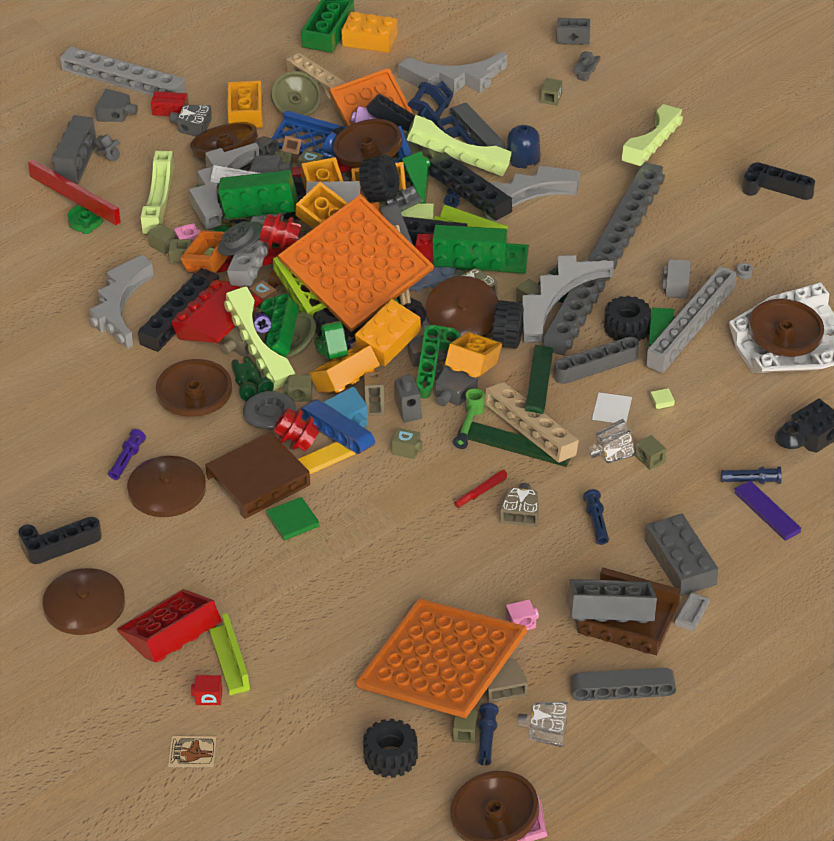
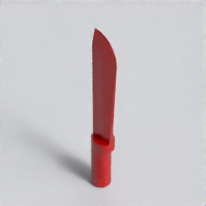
(485, 486)

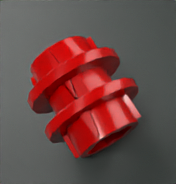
(279, 232)
(297, 430)

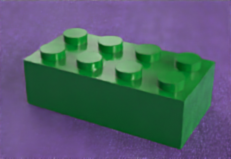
(326, 24)
(258, 194)
(470, 247)

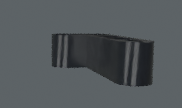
(385, 109)
(777, 180)
(58, 541)

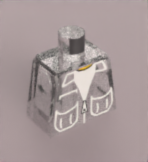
(613, 443)
(546, 722)

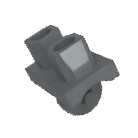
(586, 65)
(107, 147)
(405, 198)

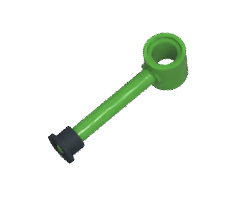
(474, 406)

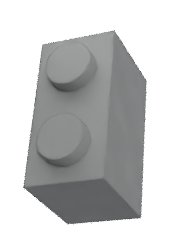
(677, 278)

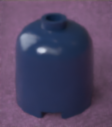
(524, 146)

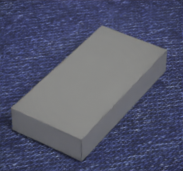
(692, 611)

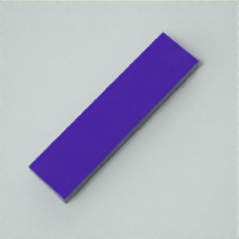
(767, 510)

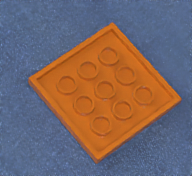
(362, 90)

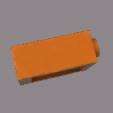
(194, 256)

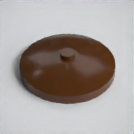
(224, 136)
(367, 140)
(462, 305)
(786, 327)
(194, 387)
(166, 486)
(83, 601)
(495, 807)

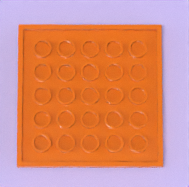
(355, 262)
(442, 657)

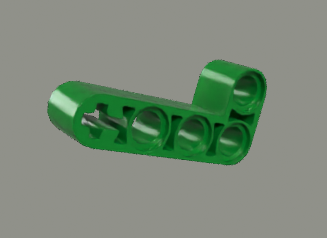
(283, 317)
(332, 342)
(429, 361)

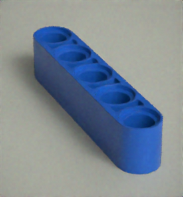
(338, 427)

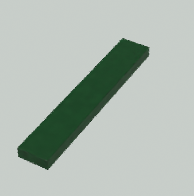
(539, 379)
(509, 441)

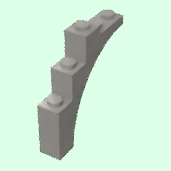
(474, 75)
(543, 183)
(205, 197)
(120, 286)
(554, 287)

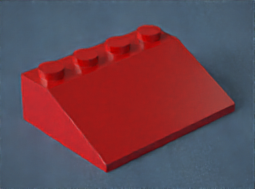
(206, 316)
(170, 624)

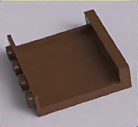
(259, 474)
(633, 634)

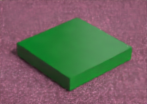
(292, 518)

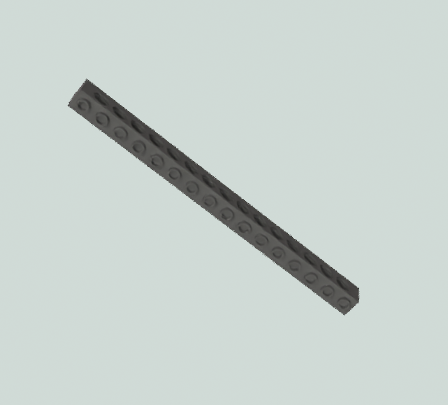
(610, 248)

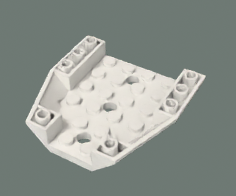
(822, 357)

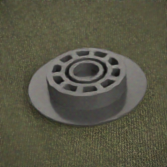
(239, 238)
(266, 407)

